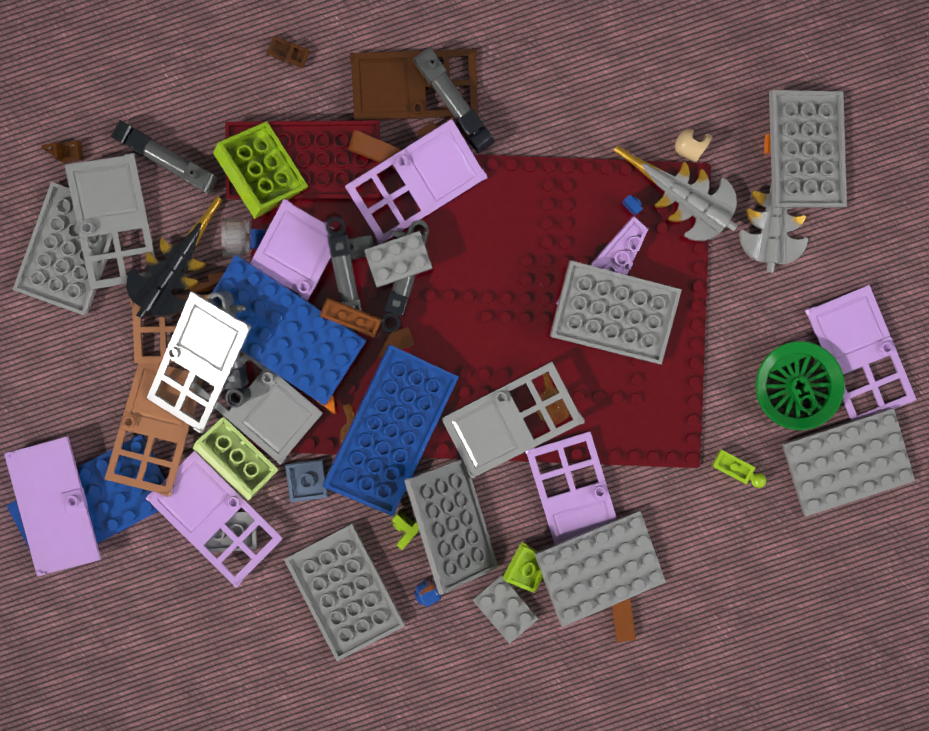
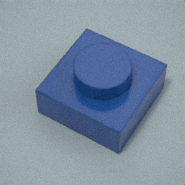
(632, 204)
(256, 237)

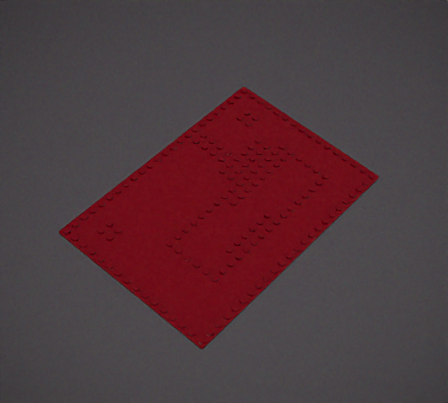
(494, 297)

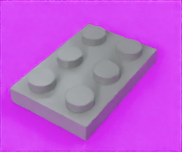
(398, 259)
(238, 524)
(505, 609)

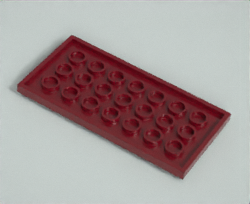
(320, 156)

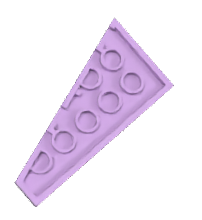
(622, 249)

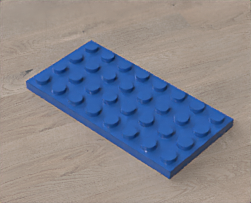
(290, 332)
(390, 430)
(110, 503)

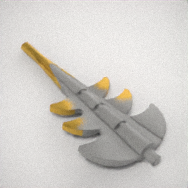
(711, 211)
(772, 244)

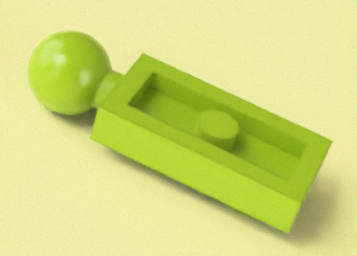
(738, 469)

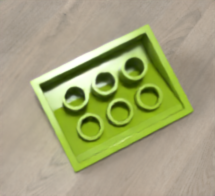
(259, 169)

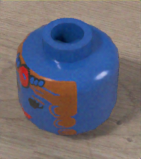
(427, 593)

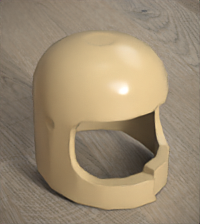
(690, 148)

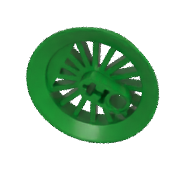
(792, 353)

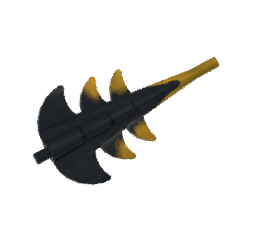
(155, 293)

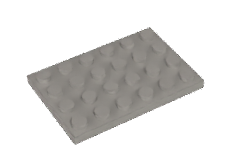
(807, 149)
(54, 258)
(615, 312)
(848, 462)
(451, 525)
(600, 568)
(344, 592)

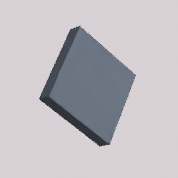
(306, 480)

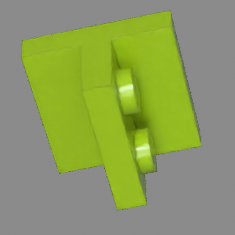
(404, 523)
(524, 569)

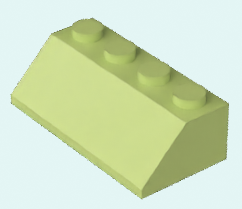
(235, 458)

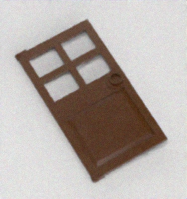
(394, 88)

